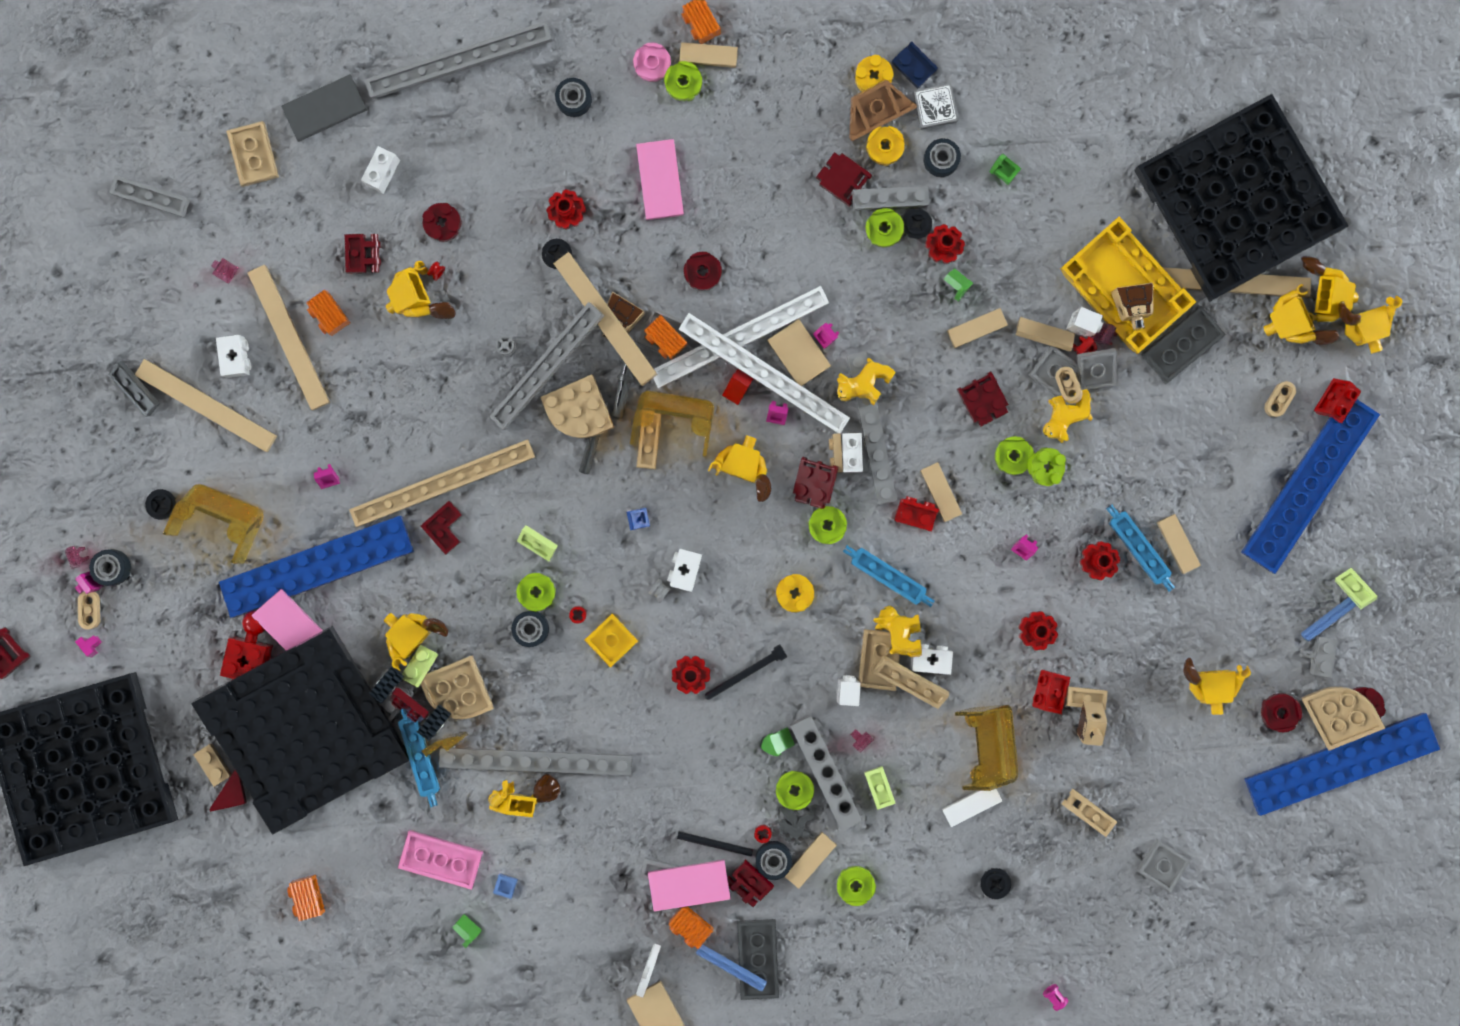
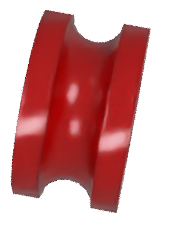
(436, 271)
(571, 614)
(764, 839)

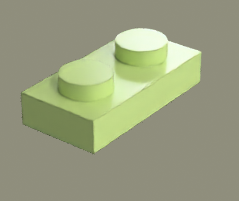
(537, 543)
(1356, 588)
(419, 666)
(879, 787)

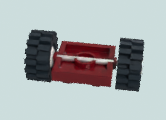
(401, 700)

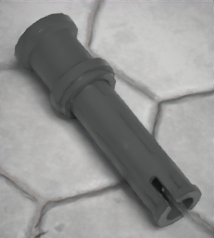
(625, 378)

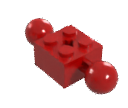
(248, 647)

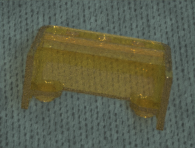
(655, 402)
(241, 516)
(994, 747)

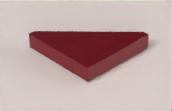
(231, 794)

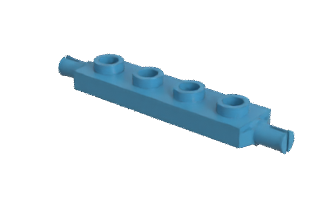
(1140, 547)
(888, 576)
(421, 765)

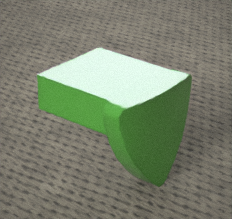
(1005, 169)
(958, 282)
(777, 742)
(466, 930)

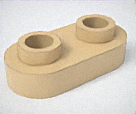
(1069, 386)
(1279, 400)
(86, 610)

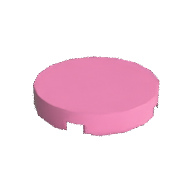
(651, 62)

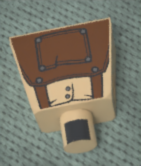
(1134, 303)
(626, 312)
(1090, 729)

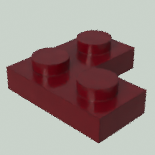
(438, 527)

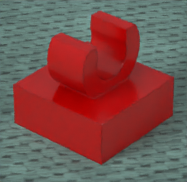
(1087, 345)

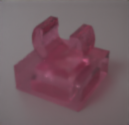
(224, 270)
(1105, 334)
(73, 556)
(862, 741)

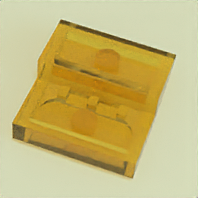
(447, 742)

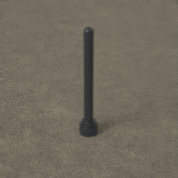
(777, 654)

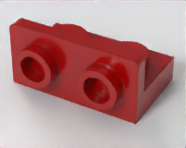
(1338, 399)
(916, 514)
(1051, 691)

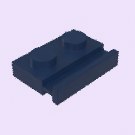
(914, 65)

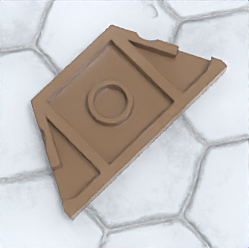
(876, 108)

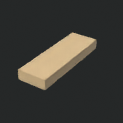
(709, 55)
(977, 328)
(1045, 334)
(649, 444)
(941, 492)
(1178, 544)
(810, 859)

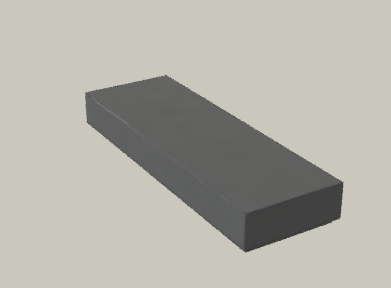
(134, 388)

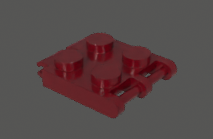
(842, 177)
(984, 400)
(814, 483)

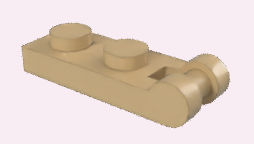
(1090, 813)

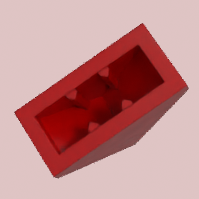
(737, 386)

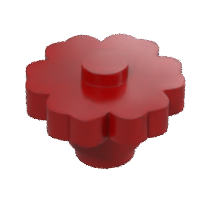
(566, 209)
(945, 244)
(1100, 560)
(1038, 630)
(691, 674)

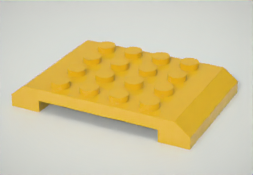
(1120, 261)

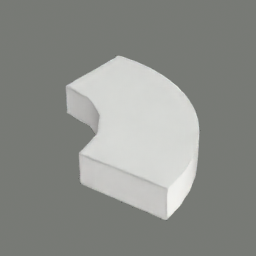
(648, 970)

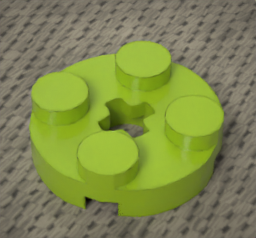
(677, 72)
(876, 221)
(1005, 448)
(1038, 472)
(837, 529)
(529, 600)
(790, 800)
(847, 893)

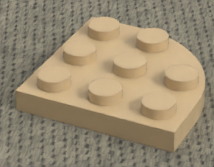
(578, 409)
(458, 689)
(1342, 715)

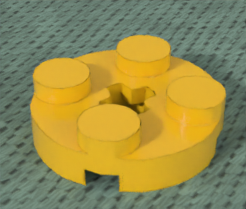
(876, 64)
(896, 145)
(804, 587)

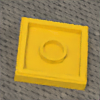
(611, 640)

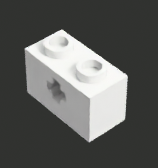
(380, 170)
(1085, 323)
(227, 348)
(852, 452)
(692, 561)
(941, 665)
(848, 691)

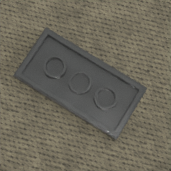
(324, 107)
(1183, 344)
(758, 955)

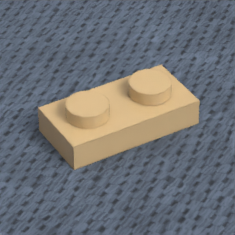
(835, 445)
(1077, 695)
(212, 764)

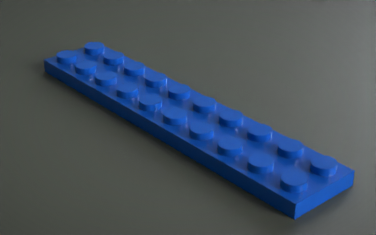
(1308, 487)
(317, 566)
(1342, 765)

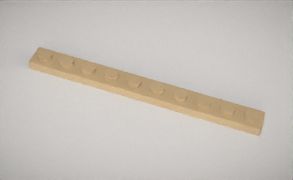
(442, 483)

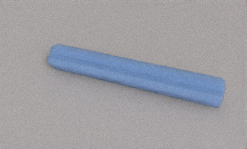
(1328, 619)
(731, 967)

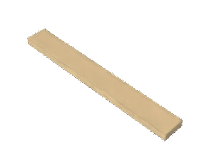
(1259, 285)
(609, 323)
(288, 337)
(205, 405)

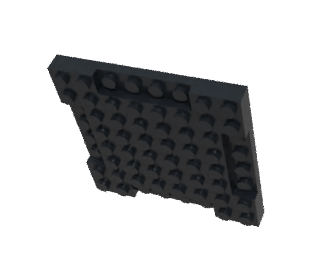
(1241, 197)
(301, 729)
(81, 770)

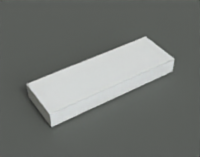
(970, 806)

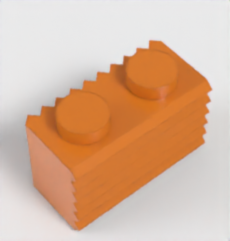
(701, 21)
(327, 312)
(665, 338)
(306, 898)
(690, 926)

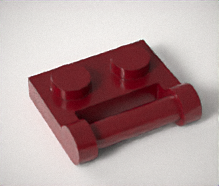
(7, 663)

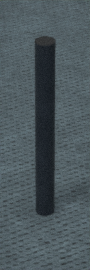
(715, 844)

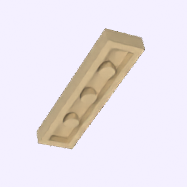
(911, 682)

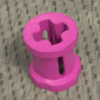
(1055, 997)

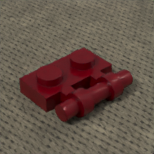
(356, 253)
(751, 880)

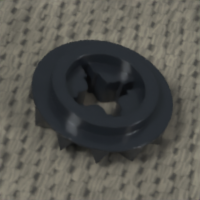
(925, 226)
(551, 246)
(152, 505)
(994, 892)

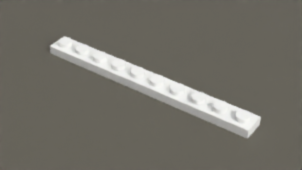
(743, 335)
(764, 373)

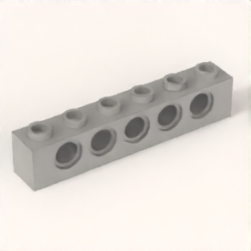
(844, 818)

